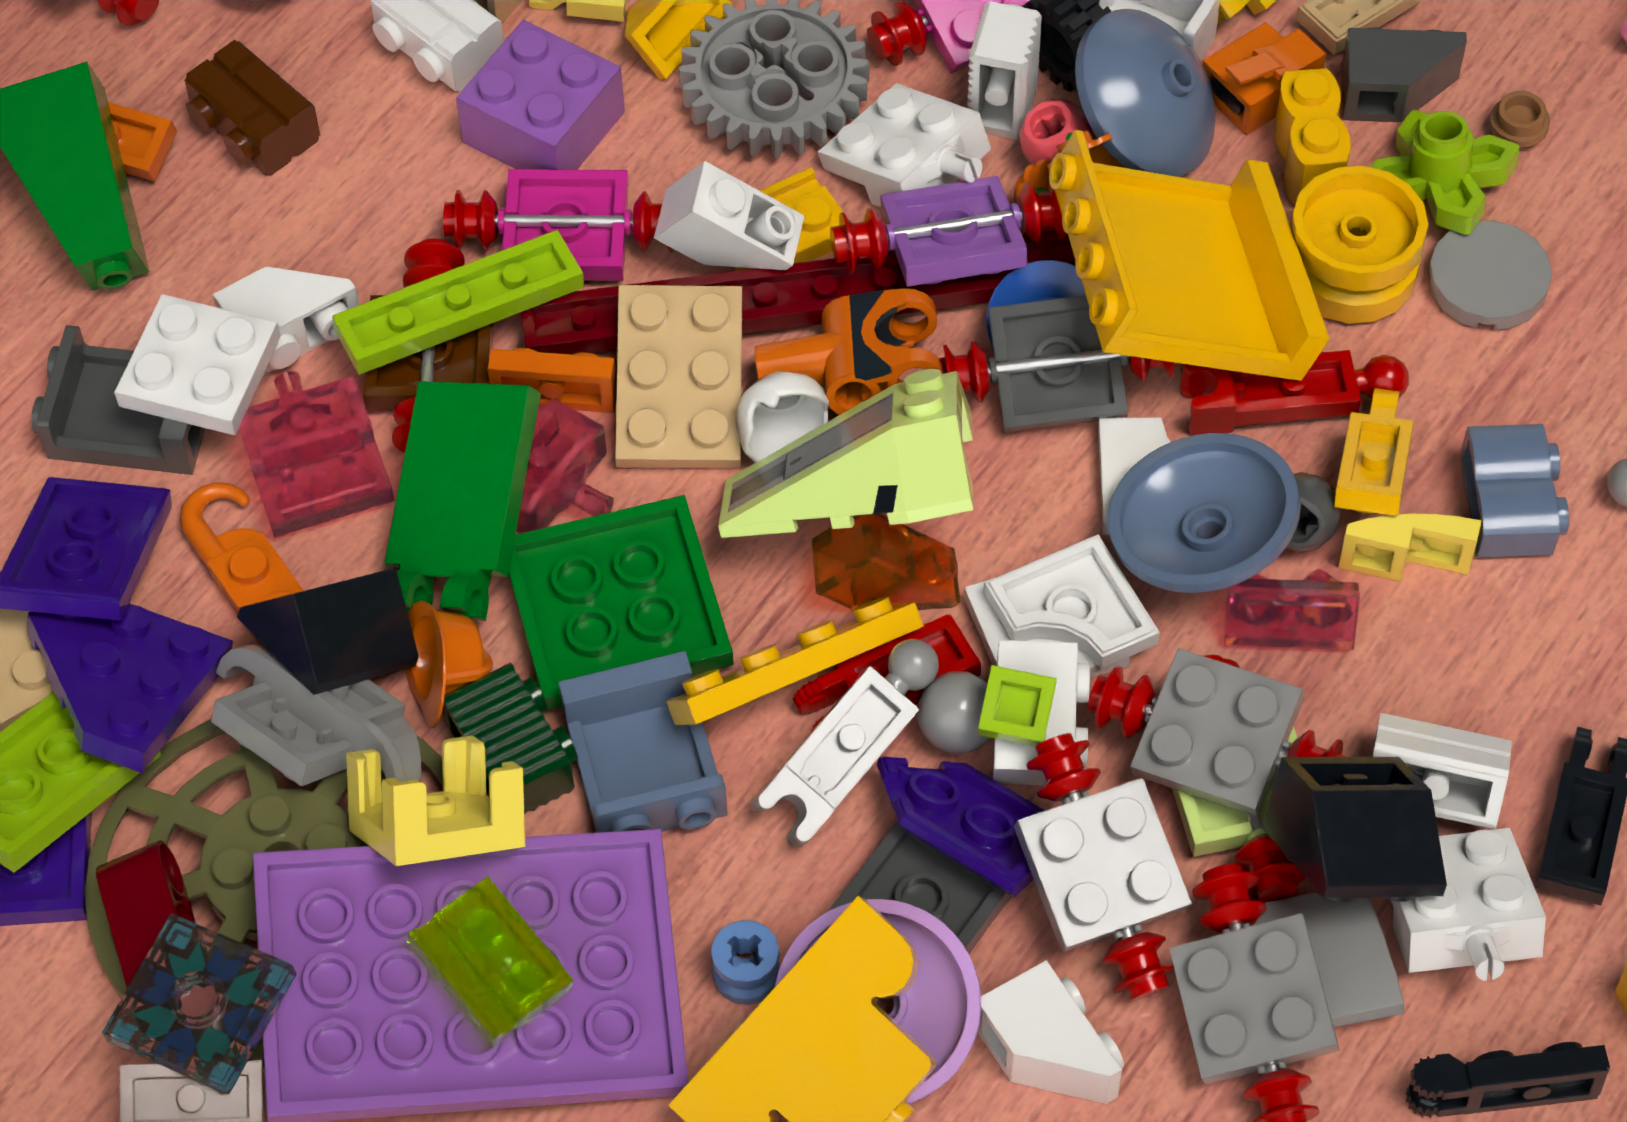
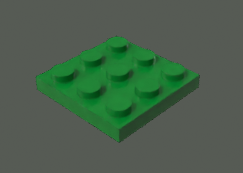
(616, 594)

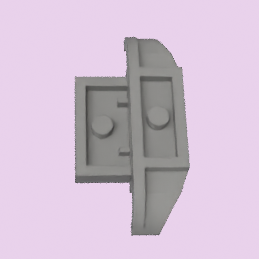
(312, 733)

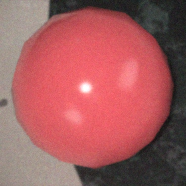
(1048, 126)

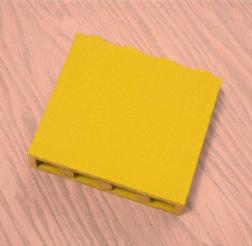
(1189, 266)

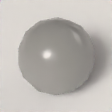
(952, 712)

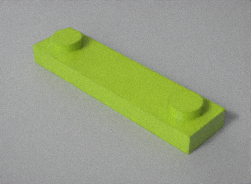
(458, 301)

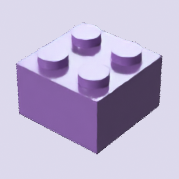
(540, 102)

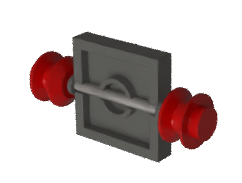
(1048, 366)

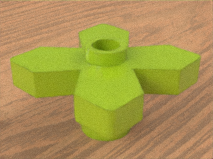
(1450, 166)

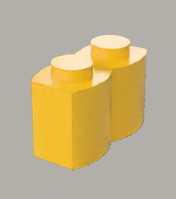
(1309, 128)

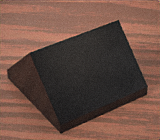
(337, 631)

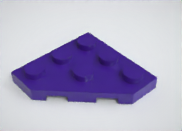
(126, 678)

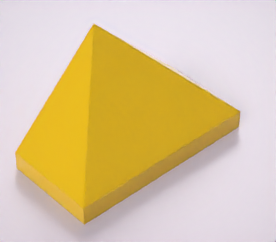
(663, 28)

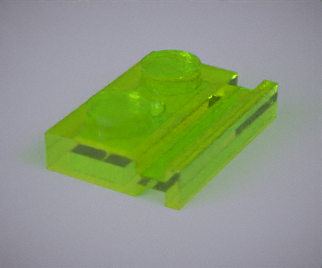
(490, 961)

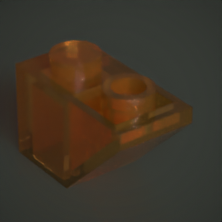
(884, 561)

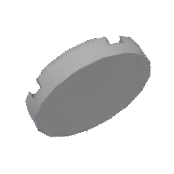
(1490, 275)

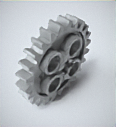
(774, 75)

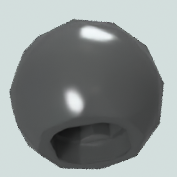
(1317, 515)

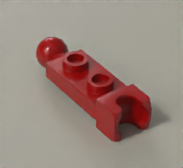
(1327, 390)

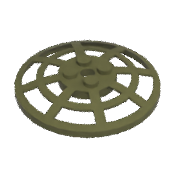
(260, 823)

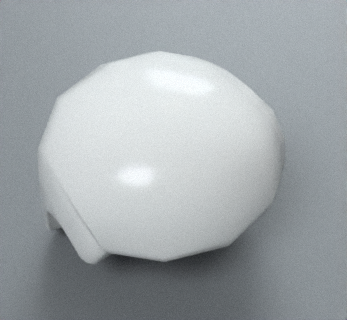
(779, 412)

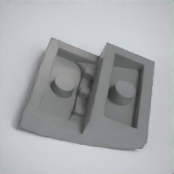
(1349, 956)

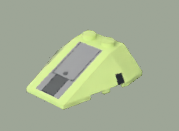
(883, 456)

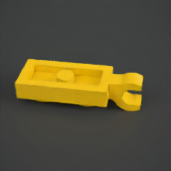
(1375, 458)

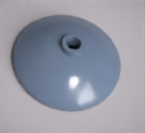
(1146, 92)
(1204, 512)

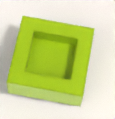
(1016, 706)

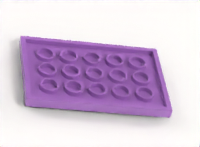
(382, 1037)

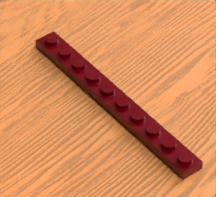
(770, 297)

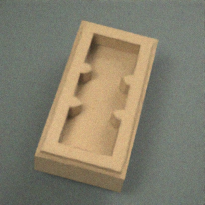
(1331, 18)

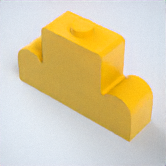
(820, 1038)

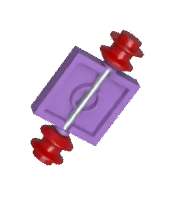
(949, 230)

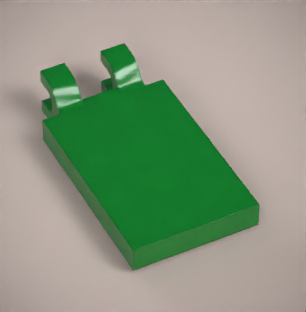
(461, 491)

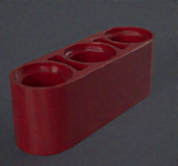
(138, 899)

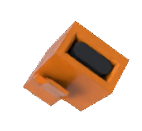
(1250, 73)

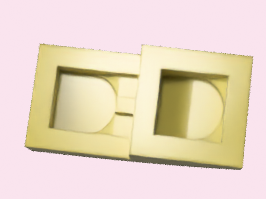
(1386, 542)

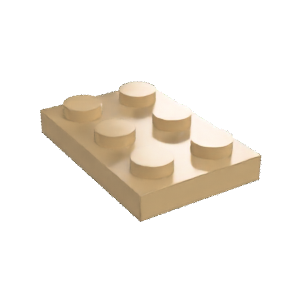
(678, 376)

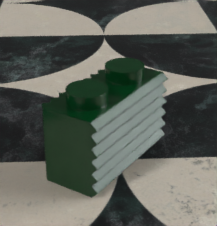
(512, 726)

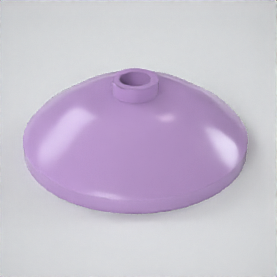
(943, 1001)

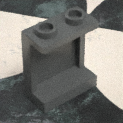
(85, 424)

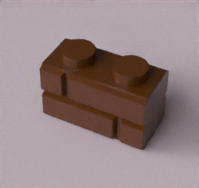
(251, 108)

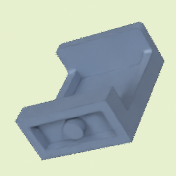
(633, 757)

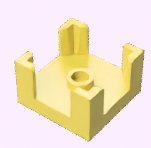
(424, 827)

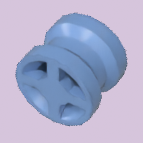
(745, 979)

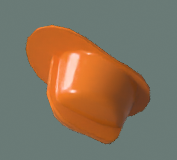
(448, 657)

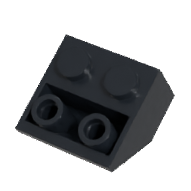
(1357, 827)

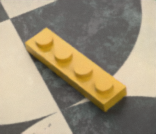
(770, 670)

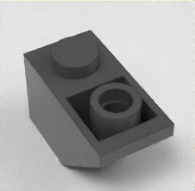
(1397, 71)

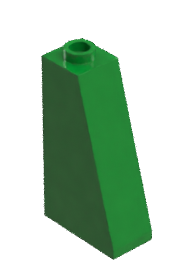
(70, 162)

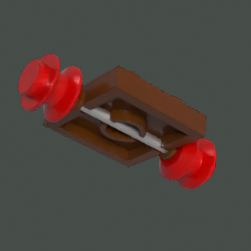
(455, 360)

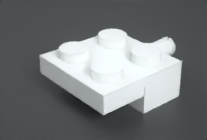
(908, 144)
(1485, 912)

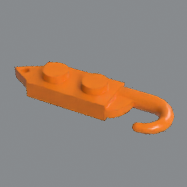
(239, 559)

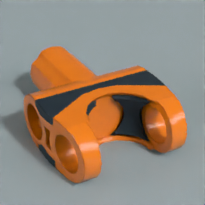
(859, 346)

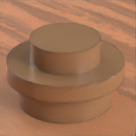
(1520, 119)

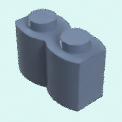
(1512, 490)

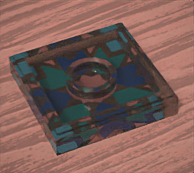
(199, 1003)

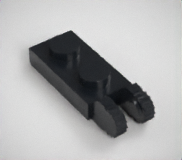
(1584, 823)
(1507, 1081)

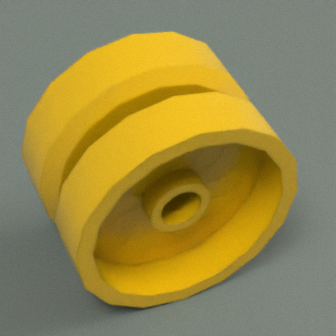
(1360, 241)

